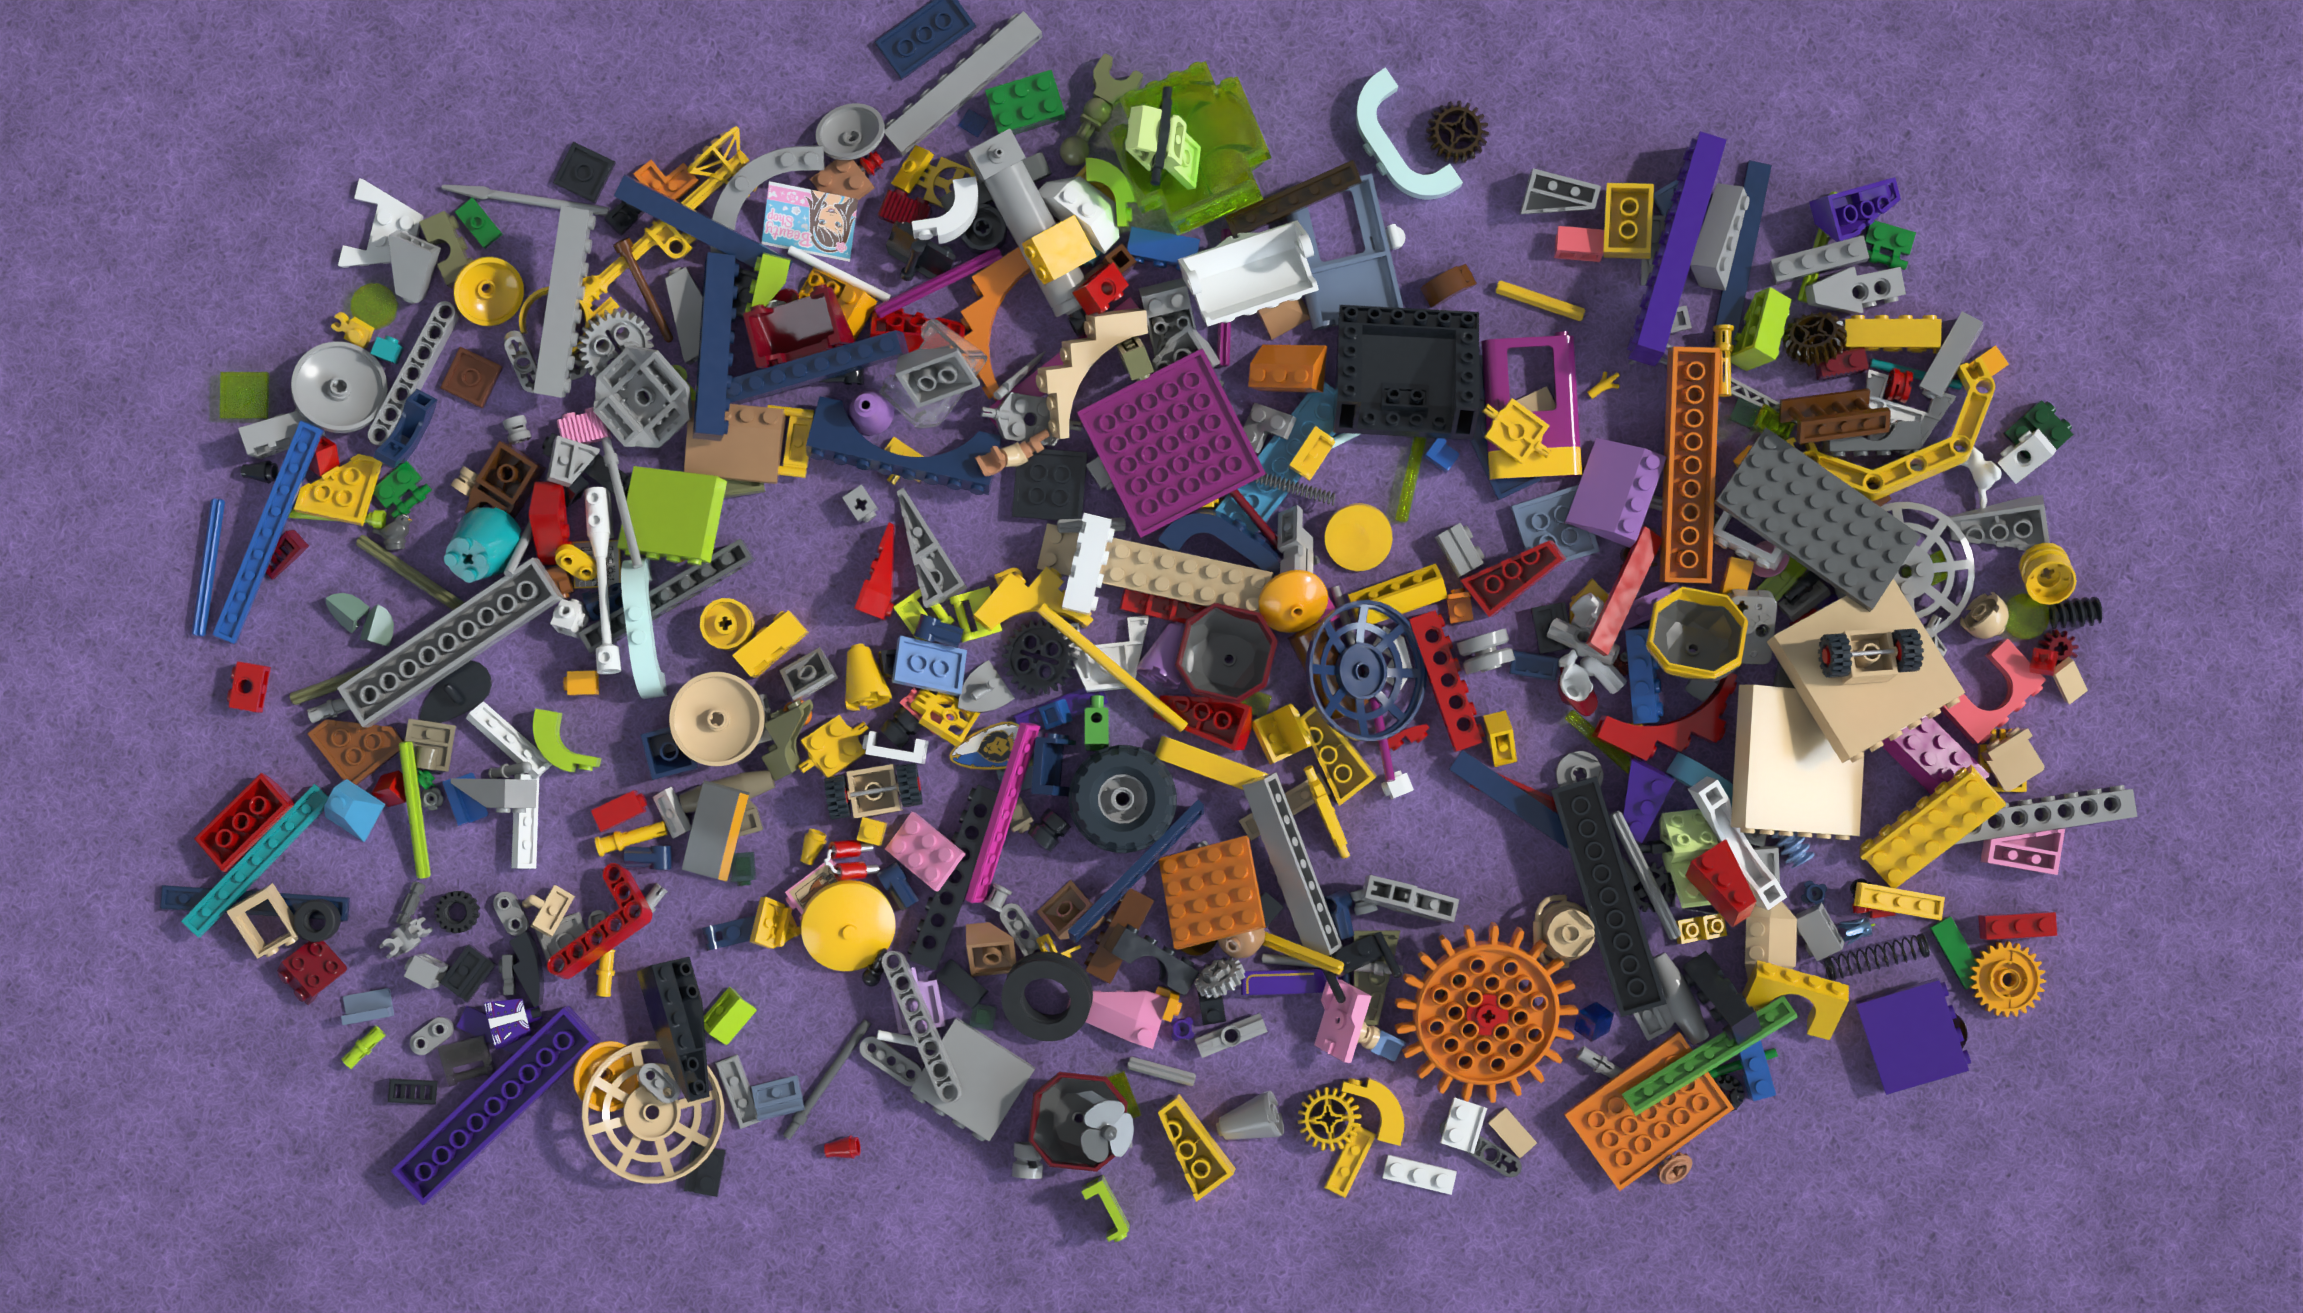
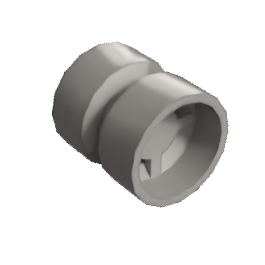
(1025, 1151)

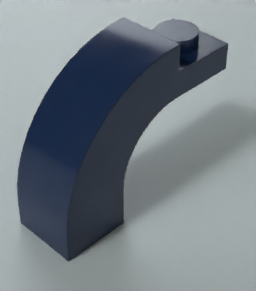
(409, 431)

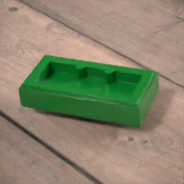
(478, 223)

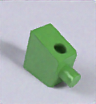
(1096, 733)

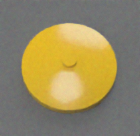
(847, 925)

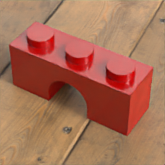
(2017, 925)

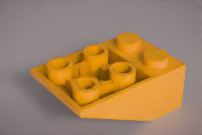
(854, 302)

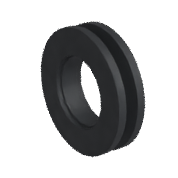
(1046, 1026)

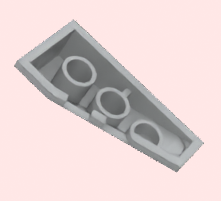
(1182, 345)

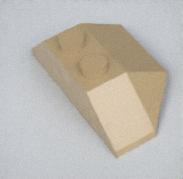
(1771, 937)

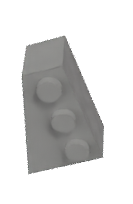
(1557, 193)

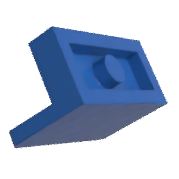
(463, 806)

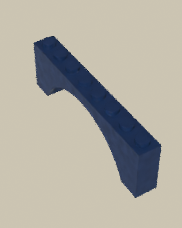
(837, 440)

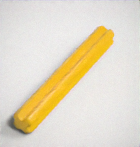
(1539, 300)
(1303, 953)

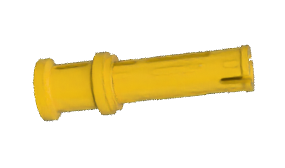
(1725, 348)
(620, 840)

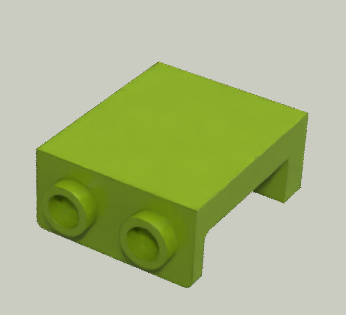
(1101, 1186)

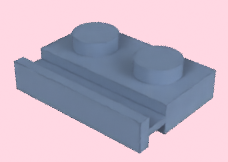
(778, 1098)

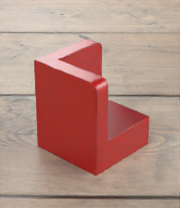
(325, 457)
(390, 789)

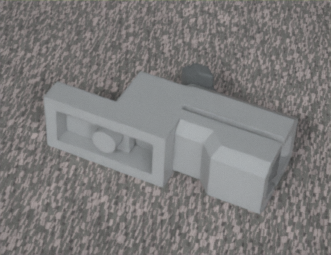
(1295, 542)

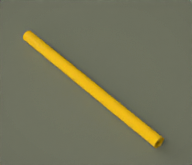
(1112, 667)

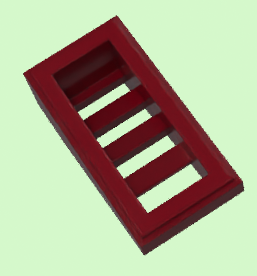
(294, 544)

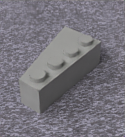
(1719, 236)

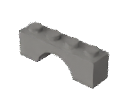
(1819, 259)

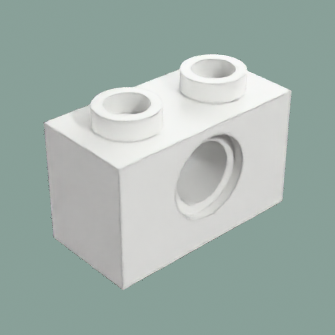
(2019, 467)

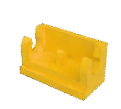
(1312, 453)

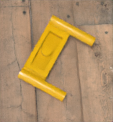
(795, 454)

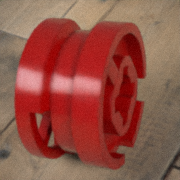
(1898, 385)

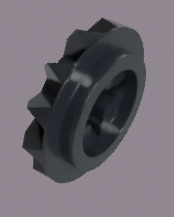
(1728, 1083)

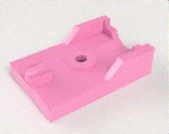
(1342, 1037)

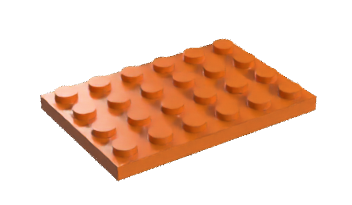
(1635, 1144)

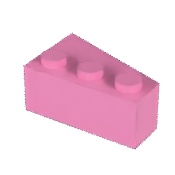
(2027, 851)

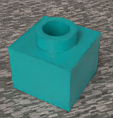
(387, 349)

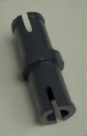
(1803, 585)

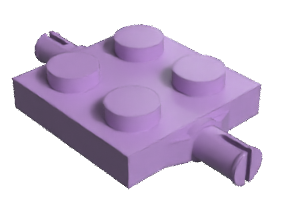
(932, 998)

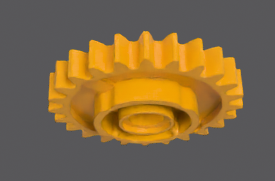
(2024, 979)

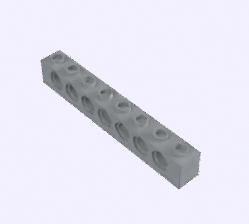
(2122, 807)

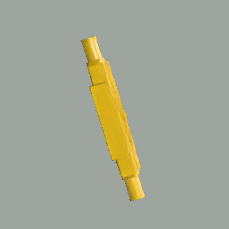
(1326, 812)

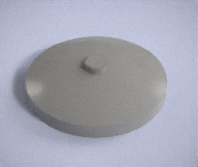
(339, 387)

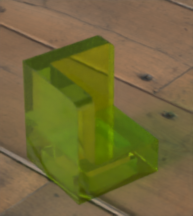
(1259, 703)

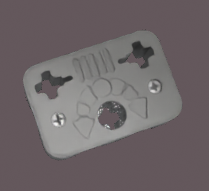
(1759, 609)

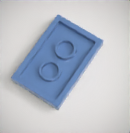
(929, 666)

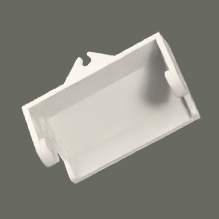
(1250, 272)

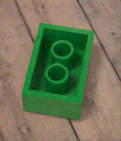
(1026, 103)

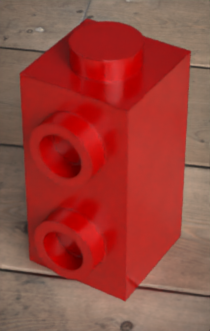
(619, 810)

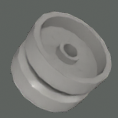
(1486, 652)

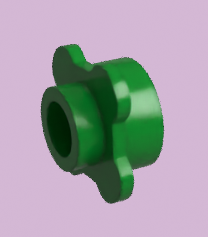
(425, 778)

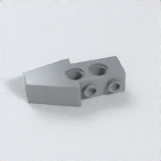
(1836, 290)
(1409, 899)

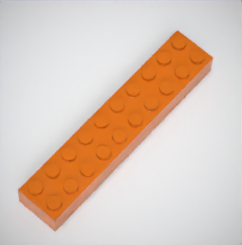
(1689, 464)

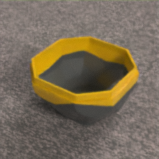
(1697, 622)

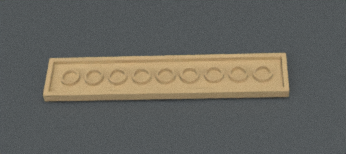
(1162, 571)

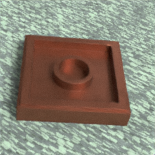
(471, 377)

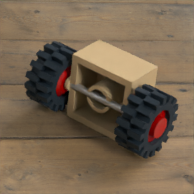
(1870, 654)
(873, 791)

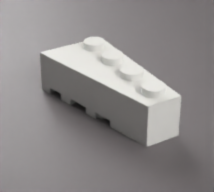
(1087, 564)

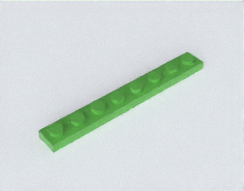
(1704, 1059)

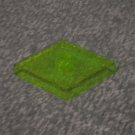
(244, 395)

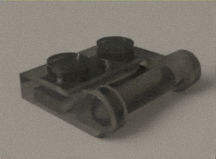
(463, 1053)

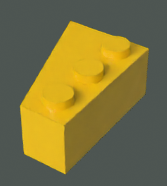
(770, 644)

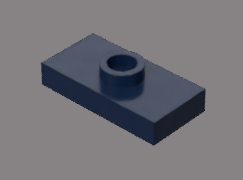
(1534, 665)

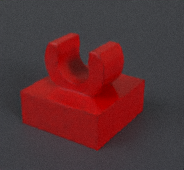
(2043, 661)

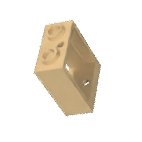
(249, 932)

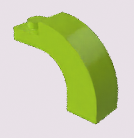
(547, 737)

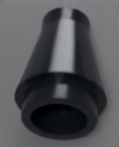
(261, 471)

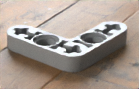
(524, 351)

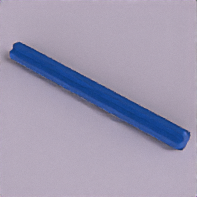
(208, 567)

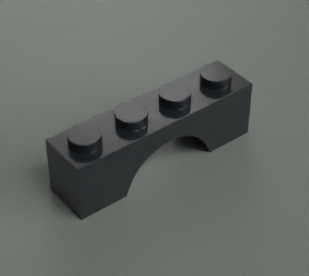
(1130, 946)

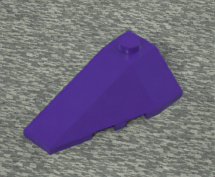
(1850, 211)

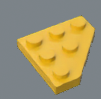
(342, 492)

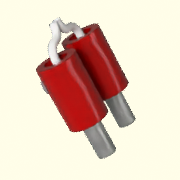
(849, 870)

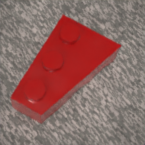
(548, 520)
(1722, 883)

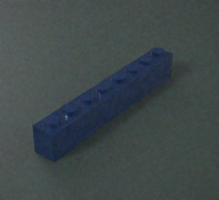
(714, 347)
(817, 367)

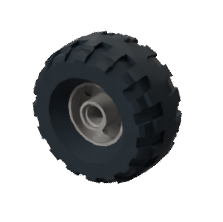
(1095, 793)

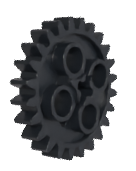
(1033, 677)

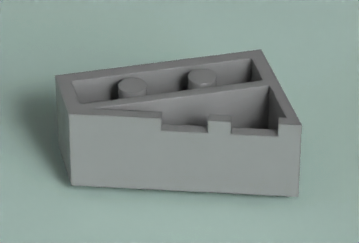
(271, 435)

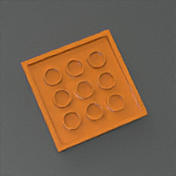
(1211, 892)

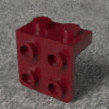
(311, 970)

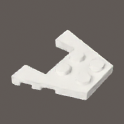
(389, 217)
(1877, 382)
(1125, 654)

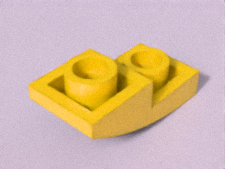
(1701, 928)

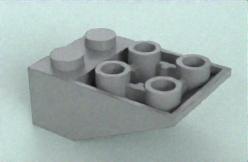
(1167, 311)

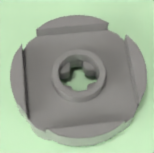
(1574, 761)

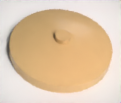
(717, 719)

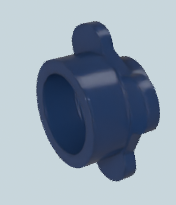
(1820, 892)

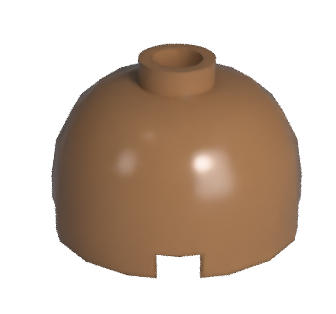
(1243, 944)

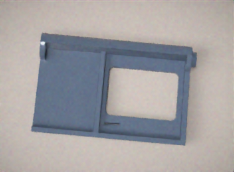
(1354, 279)

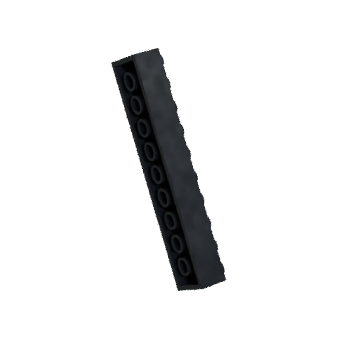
(1608, 896)

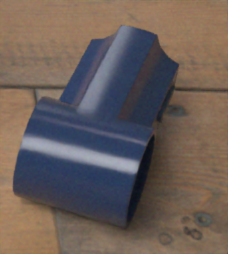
(935, 630)
(654, 857)
(896, 882)
(1338, 906)

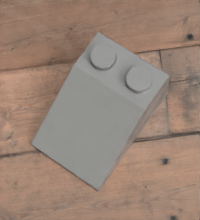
(934, 374)
(500, 793)

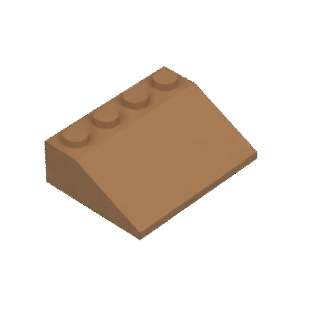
(748, 450)

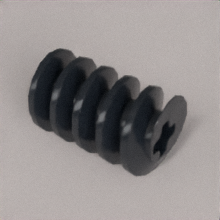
(2074, 611)

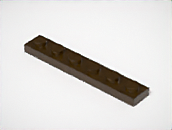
(1294, 199)

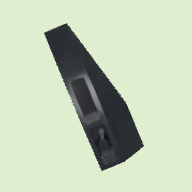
(678, 1022)

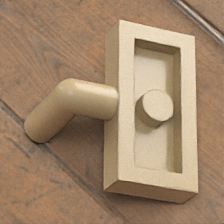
(550, 910)

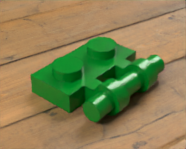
(1889, 238)
(398, 484)

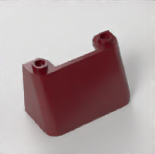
(797, 328)

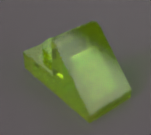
(1769, 419)

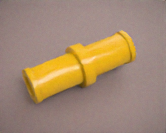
(605, 974)

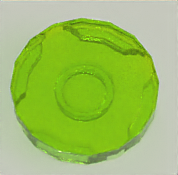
(374, 305)
(2026, 617)

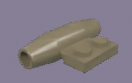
(753, 782)

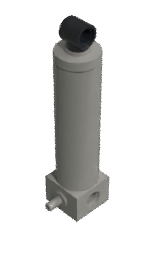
(1002, 170)

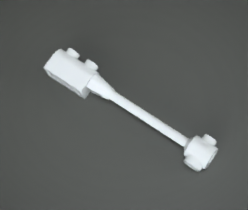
(599, 530)

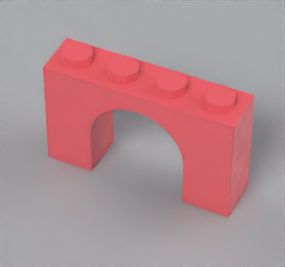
(2014, 666)

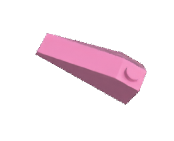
(1128, 1014)

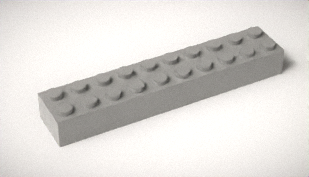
(450, 643)

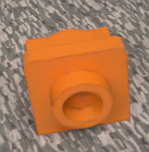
(1459, 606)

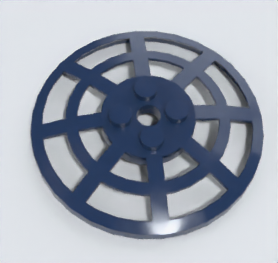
(1374, 671)

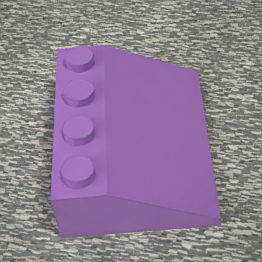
(1615, 491)

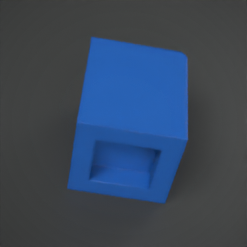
(1442, 455)

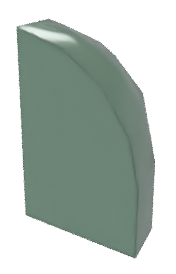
(347, 609)
(378, 626)

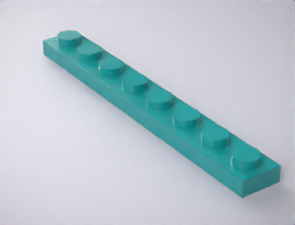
(256, 861)

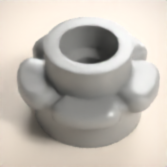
(436, 794)

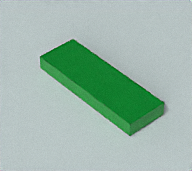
(1955, 950)

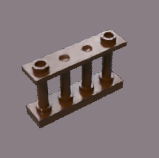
(1834, 416)

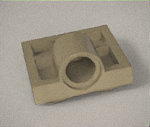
(431, 743)

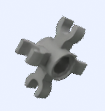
(405, 937)

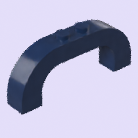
(1228, 530)

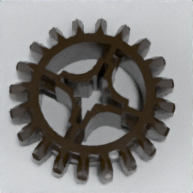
(1447, 129)
(1815, 338)

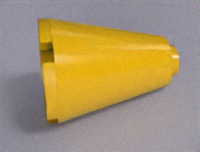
(864, 680)

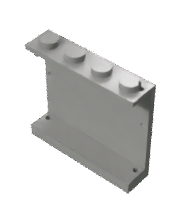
(988, 1077)

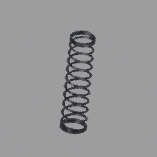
(1830, 969)

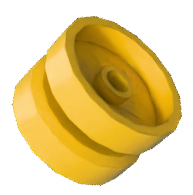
(713, 624)

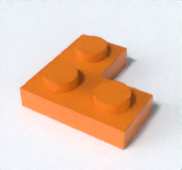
(673, 185)

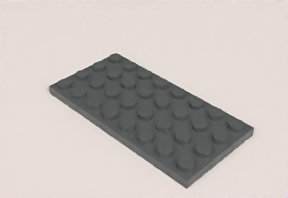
(1817, 519)

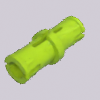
(363, 1047)

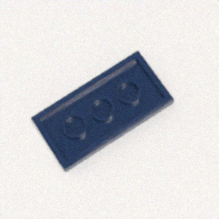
(924, 35)

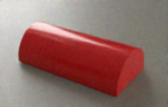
(244, 821)

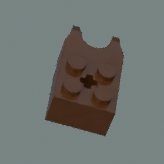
(496, 485)

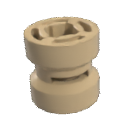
(465, 481)
(1369, 1036)

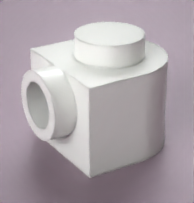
(1398, 787)

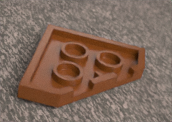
(355, 749)

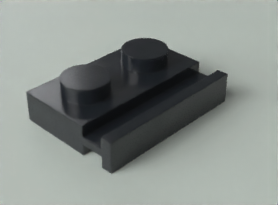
(1542, 619)
(468, 973)
(708, 1175)

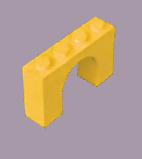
(1827, 996)

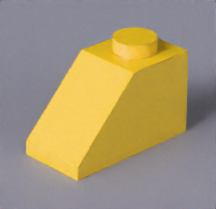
(1500, 738)

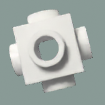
(570, 617)

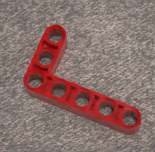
(606, 928)

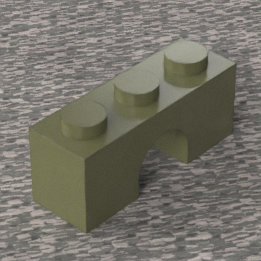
(442, 229)

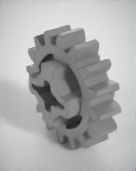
(1219, 977)

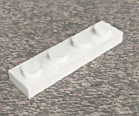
(508, 739)
(525, 833)

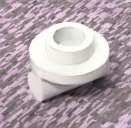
(1395, 237)

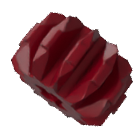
(2059, 639)

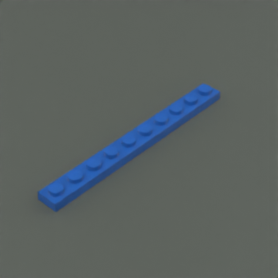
(268, 531)

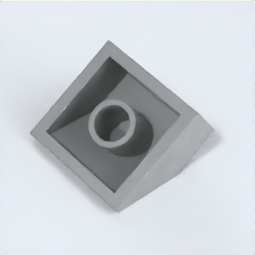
(808, 674)

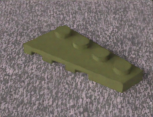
(1374, 984)

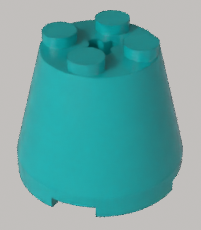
(482, 544)

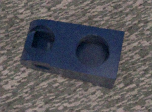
(592, 601)

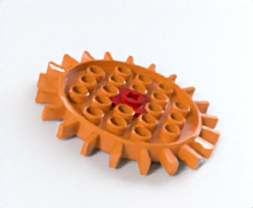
(1494, 958)

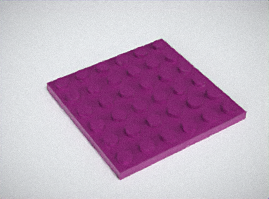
(1171, 443)

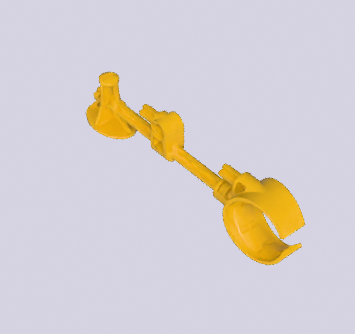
(658, 234)

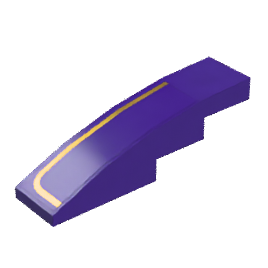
(1283, 982)

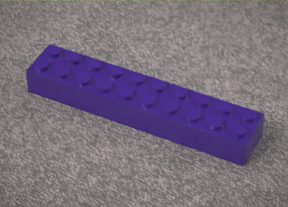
(1675, 249)
(495, 1105)

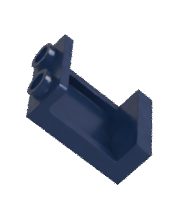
(1048, 765)

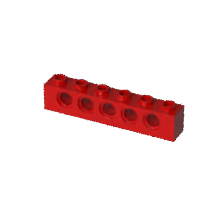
(1459, 739)

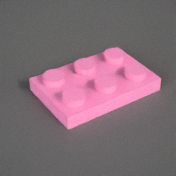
(925, 851)

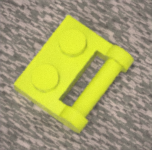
(976, 600)
(910, 612)

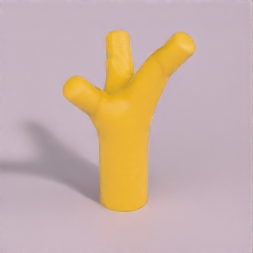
(1604, 384)

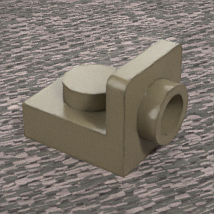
(1021, 818)

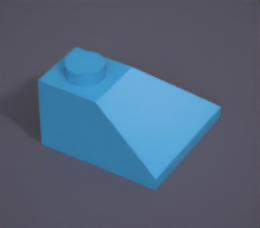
(353, 809)

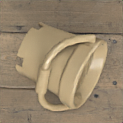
(1564, 929)

